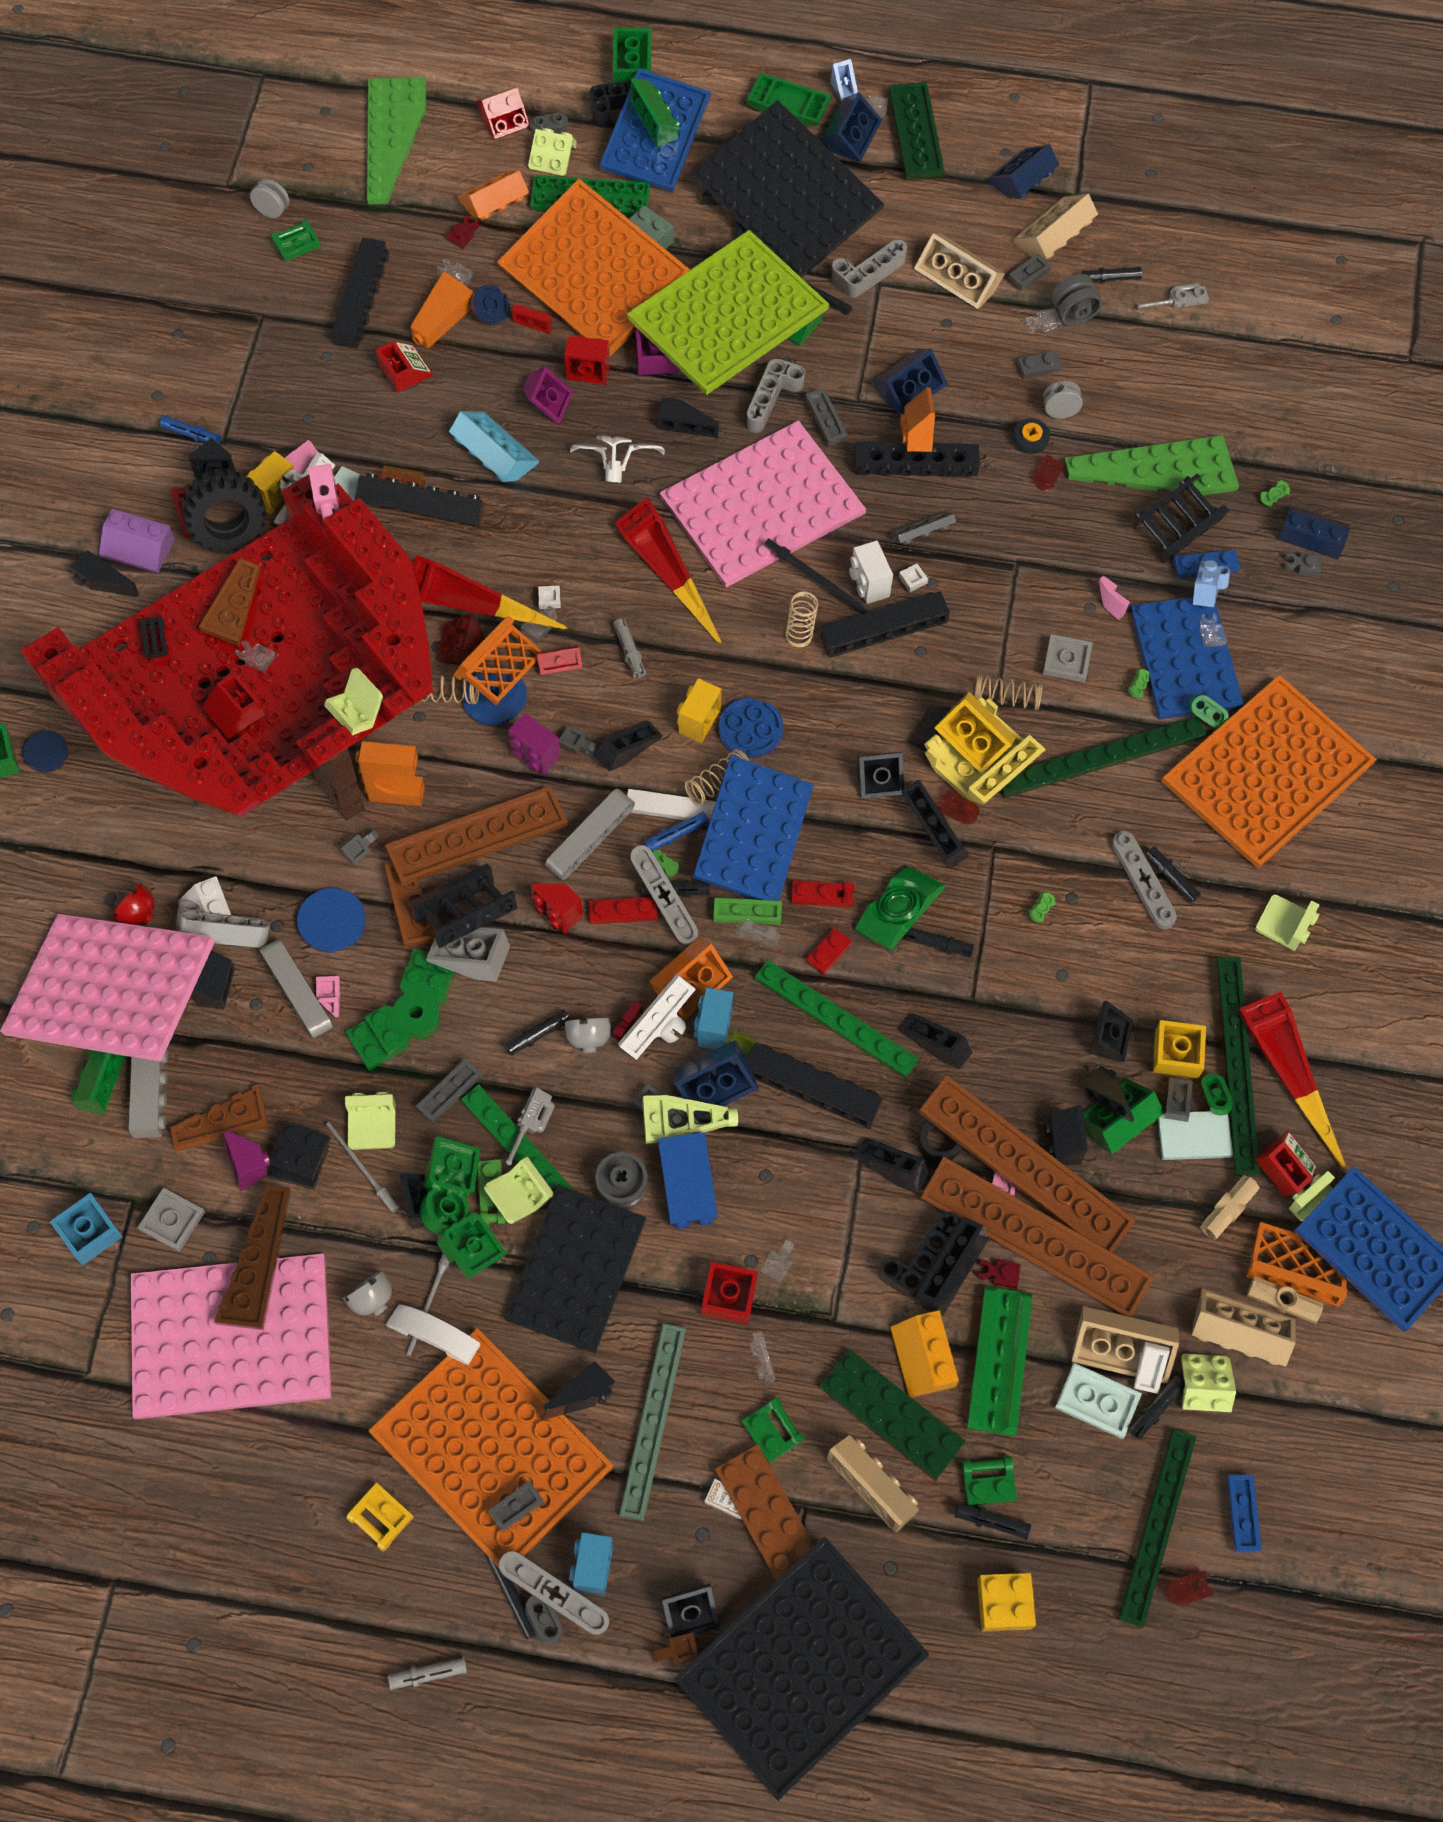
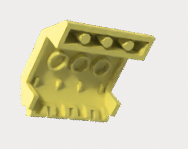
(966, 778)

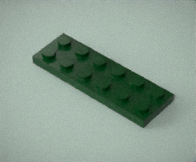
(916, 130)
(892, 1414)

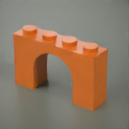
(390, 773)

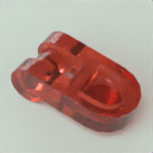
(1045, 478)
(966, 812)
(1181, 1592)

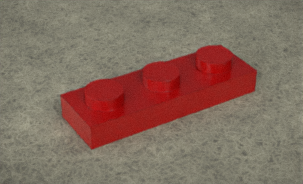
(623, 910)

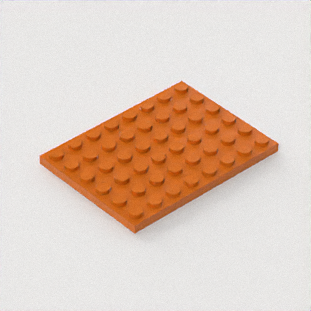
(590, 265)
(1268, 771)
(479, 1437)

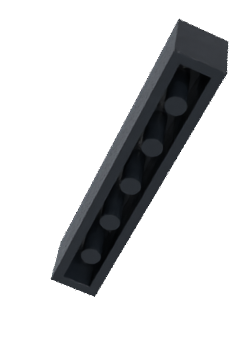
(360, 292)
(420, 501)
(884, 624)
(814, 1086)

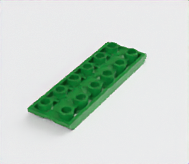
(623, 195)
(1000, 1361)

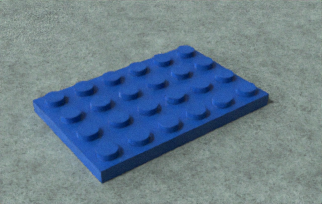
(631, 147)
(1179, 661)
(753, 830)
(1376, 1248)

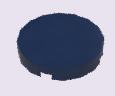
(490, 305)
(45, 751)

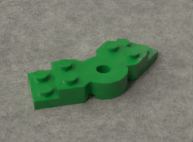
(389, 1028)
(461, 1235)

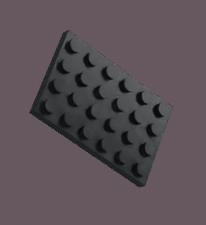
(576, 1269)

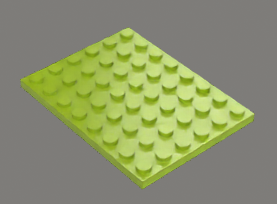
(727, 312)

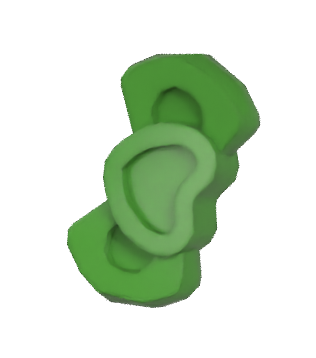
(1275, 493)
(1139, 683)
(667, 864)
(1041, 907)

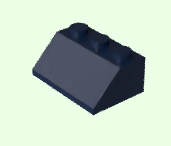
(852, 128)
(1024, 171)
(909, 378)
(1314, 532)
(716, 1077)

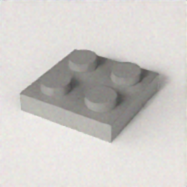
(1067, 658)
(171, 1220)

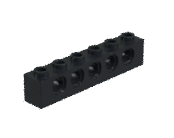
(880, 459)

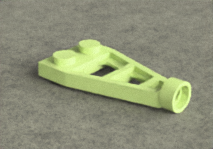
(656, 1117)

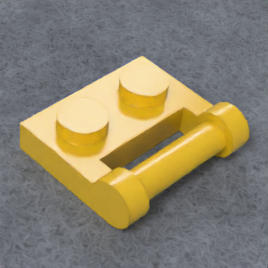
(386, 1510)

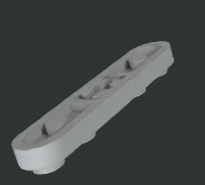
(1153, 895)
(676, 913)
(575, 1606)

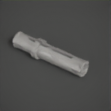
(632, 655)
(427, 1673)

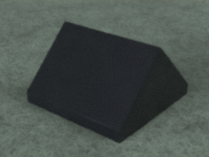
(210, 457)
(926, 727)
(880, 774)
(1111, 1033)
(413, 1195)
(690, 1611)

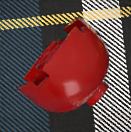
(136, 907)

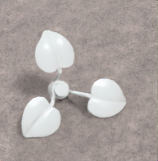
(613, 468)

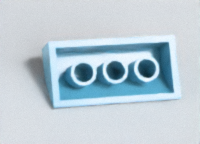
(492, 445)

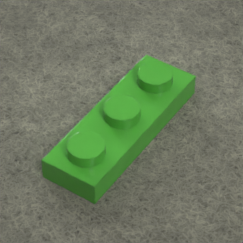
(738, 910)

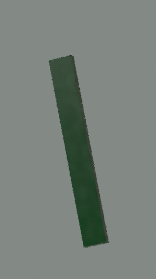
(1157, 1528)

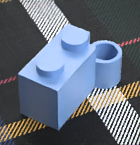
(1208, 582)

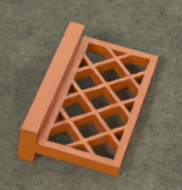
(483, 652)
(1303, 1284)

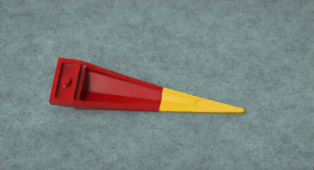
(651, 539)
(450, 589)
(1277, 1036)

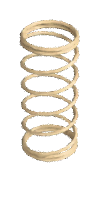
(810, 628)
(1038, 691)
(473, 695)
(698, 801)

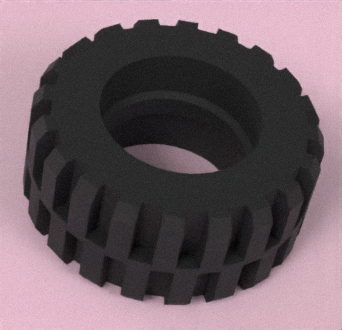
(218, 487)

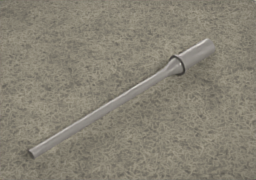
(381, 1192)
(442, 1266)

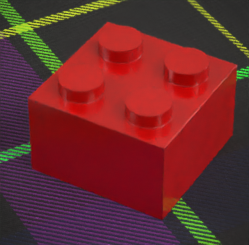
(587, 359)
(729, 1293)

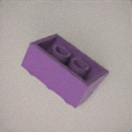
(135, 541)

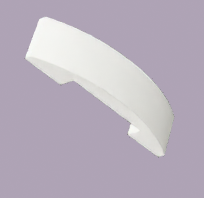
(434, 1332)

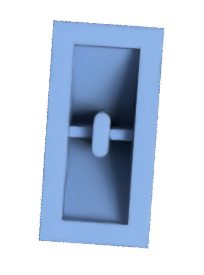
(843, 79)

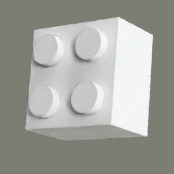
(871, 572)

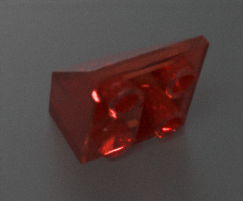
(459, 639)

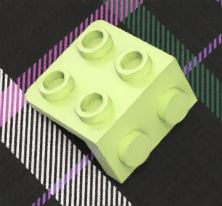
(551, 151)
(357, 705)
(1287, 921)
(371, 1121)
(519, 1191)
(1307, 1200)
(1208, 1383)

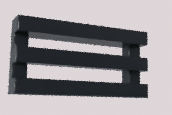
(152, 622)

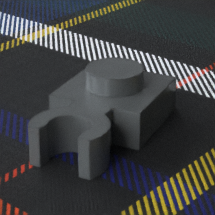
(1307, 564)

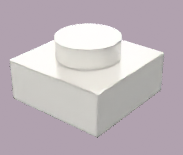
(913, 577)
(549, 597)

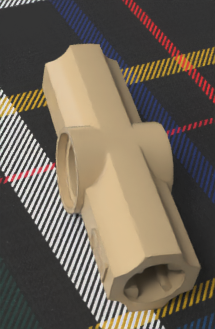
(1229, 1207)
(1270, 1295)

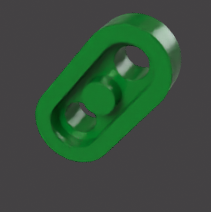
(1207, 710)
(1218, 1096)

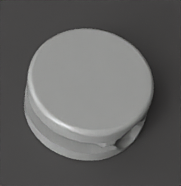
(269, 198)
(1062, 399)

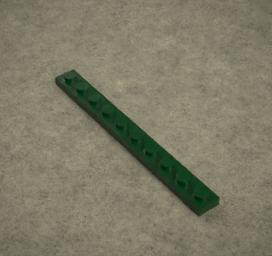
(1105, 756)
(1237, 1067)

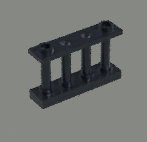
(1198, 525)
(455, 891)

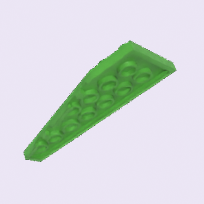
(393, 120)
(1160, 466)

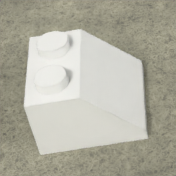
(208, 896)

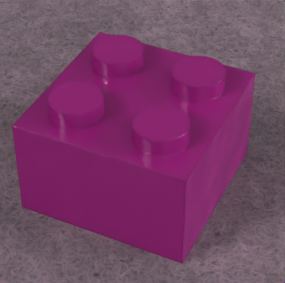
(650, 358)
(534, 744)

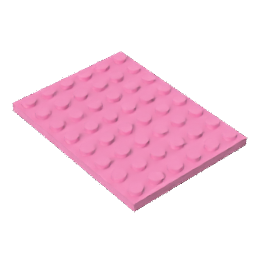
(768, 490)
(108, 987)
(196, 1366)

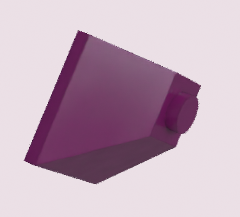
(548, 393)
(246, 1160)

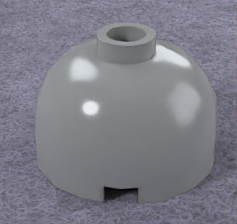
(588, 1033)
(370, 1295)

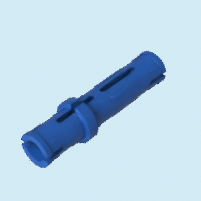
(170, 424)
(677, 831)

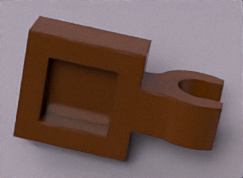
(680, 1649)

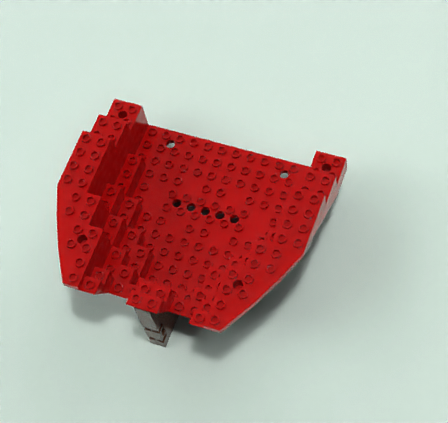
(341, 603)

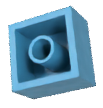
(713, 1018)
(86, 1229)
(592, 1565)

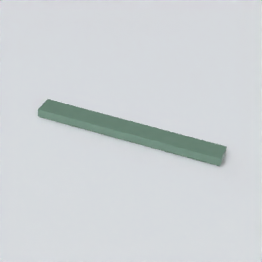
(652, 1422)

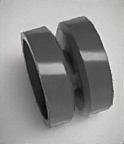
(1076, 299)
(621, 1167)

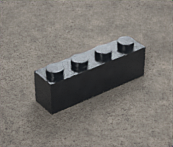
(935, 823)
(952, 1266)

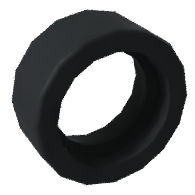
(930, 1153)

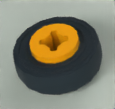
(1039, 436)

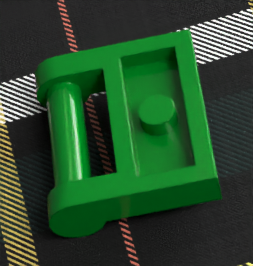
(295, 241)
(767, 1436)
(992, 1489)

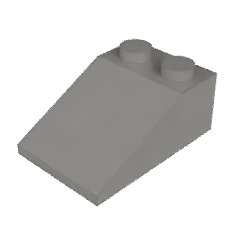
(473, 955)

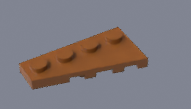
(231, 607)
(410, 931)
(239, 1115)

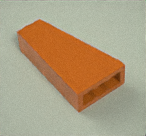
(441, 310)

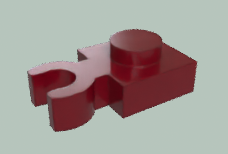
(462, 234)
(628, 1020)
(1004, 1273)

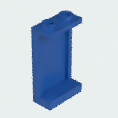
(687, 1180)

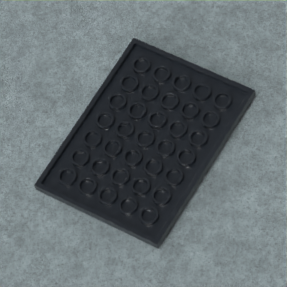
(787, 189)
(801, 1668)

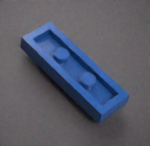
(1189, 565)
(1244, 1513)

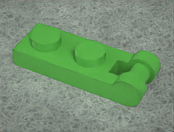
(487, 1172)

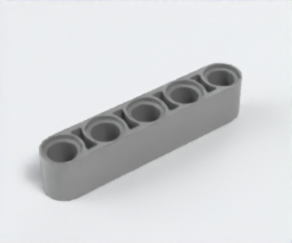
(590, 834)
(296, 988)

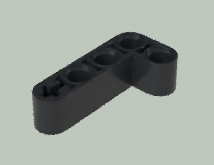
(607, 98)
(925, 1252)

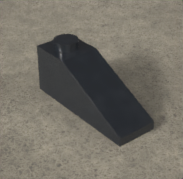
(683, 418)
(100, 576)
(626, 745)
(939, 1041)
(1105, 1090)
(894, 1164)
(581, 1393)

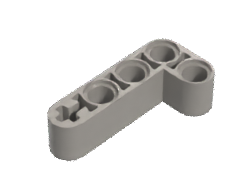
(858, 279)
(776, 376)
(222, 928)

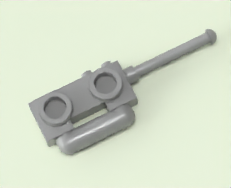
(1183, 296)
(529, 1119)

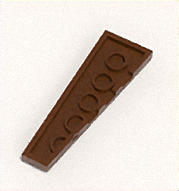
(252, 1281)

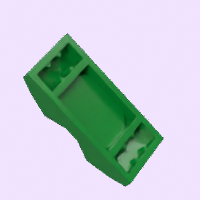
(803, 102)
(898, 907)

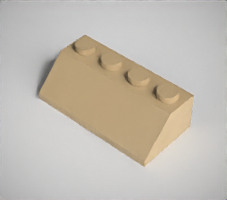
(1056, 226)
(958, 270)
(1244, 1327)
(1118, 1341)
(872, 1483)

